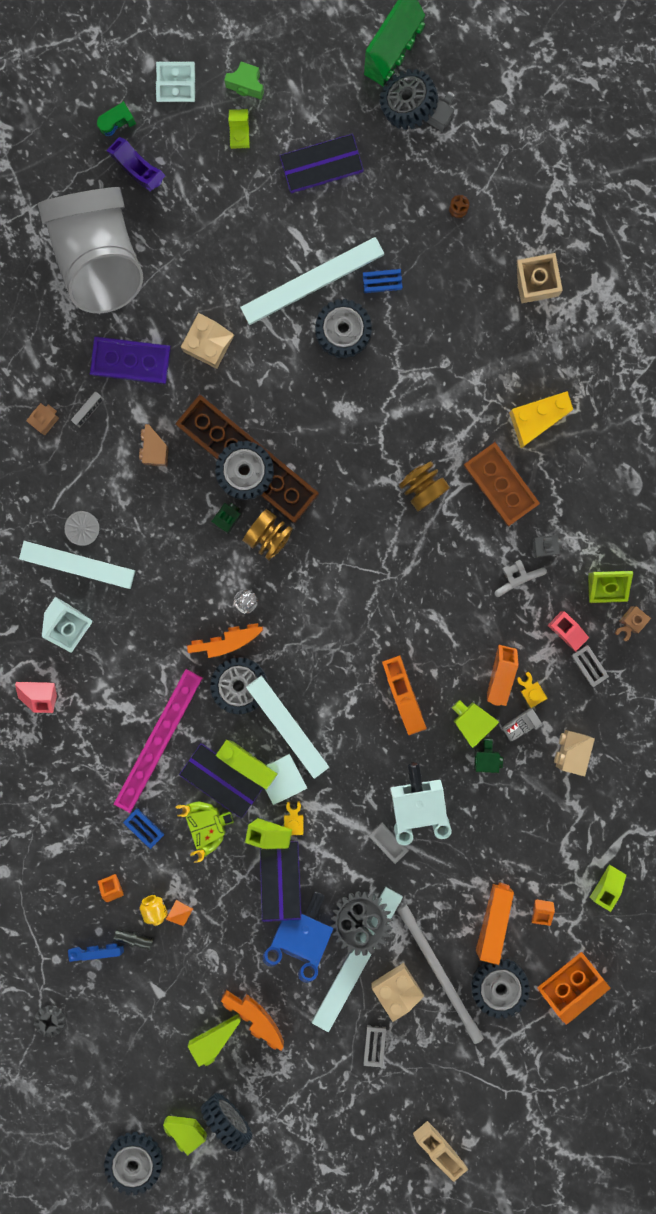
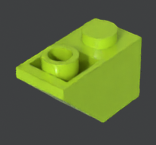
(268, 835)
(609, 888)
(186, 1133)

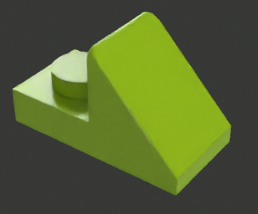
(239, 128)

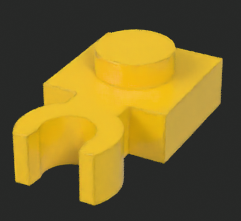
(533, 692)
(294, 820)

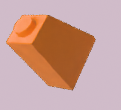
(502, 675)

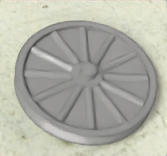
(81, 528)

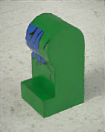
(115, 119)

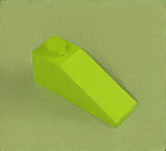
(246, 764)
(209, 1044)

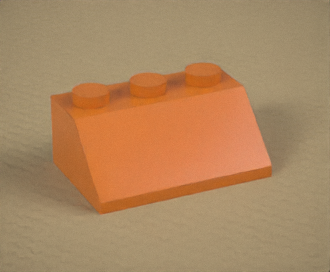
(573, 988)

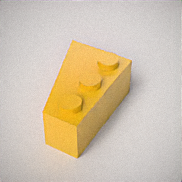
(538, 416)

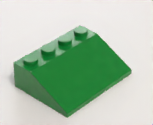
(393, 40)

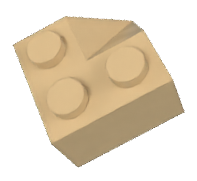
(538, 278)
(207, 341)
(574, 752)
(397, 992)

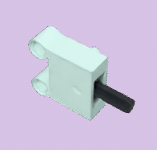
(419, 806)

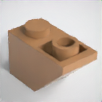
(154, 449)

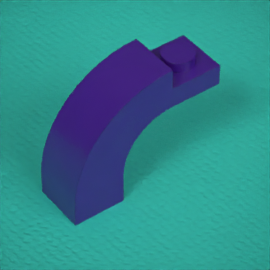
(135, 165)

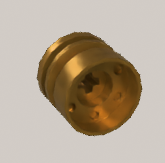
(424, 486)
(267, 534)

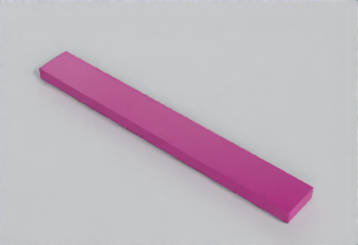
(158, 740)

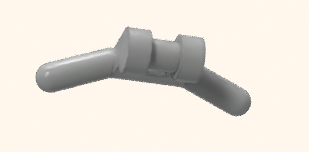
(524, 577)

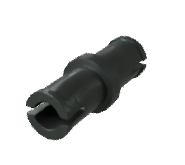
(133, 939)

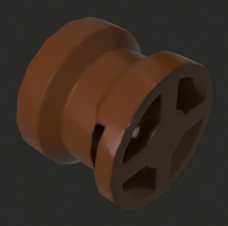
(460, 202)

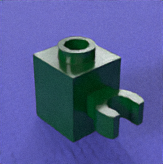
(227, 517)
(487, 760)

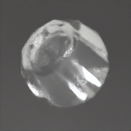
(245, 601)

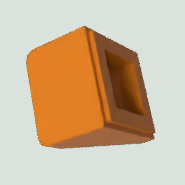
(110, 888)
(543, 912)

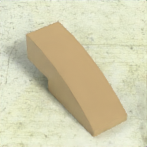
(440, 1151)

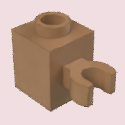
(43, 418)
(633, 621)

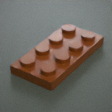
(501, 484)

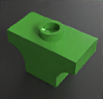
(245, 81)

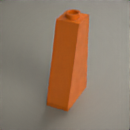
(495, 924)

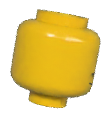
(153, 910)

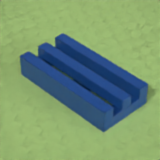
(383, 280)
(155, 839)

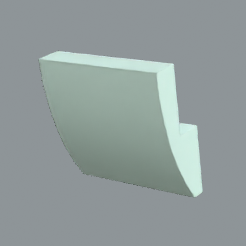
(175, 82)
(287, 782)

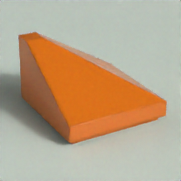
(179, 913)

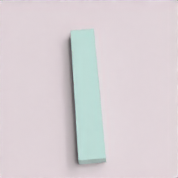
(77, 564)
(287, 727)

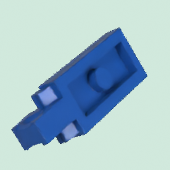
(94, 952)

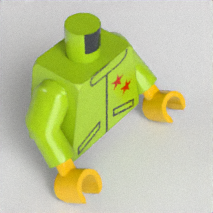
(205, 826)

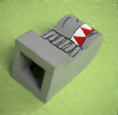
(521, 724)

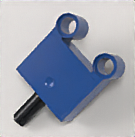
(302, 939)

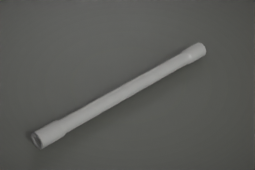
(410, 922)

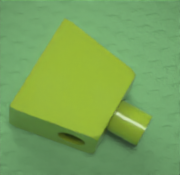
(473, 722)

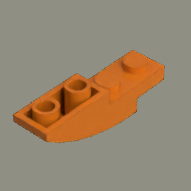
(233, 640)
(404, 695)
(261, 1022)

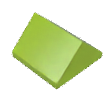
(609, 586)

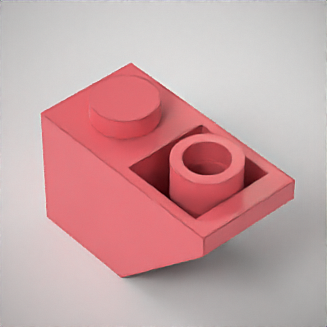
(568, 630)
(37, 696)

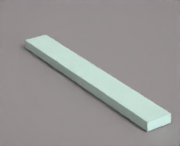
(312, 281)
(350, 971)

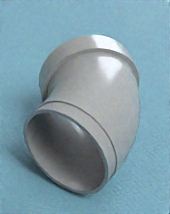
(93, 248)

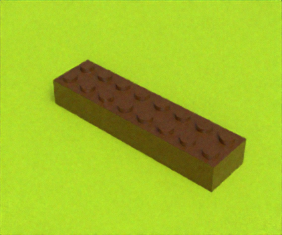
(216, 431)

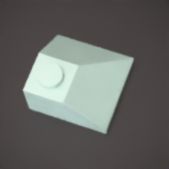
(64, 625)

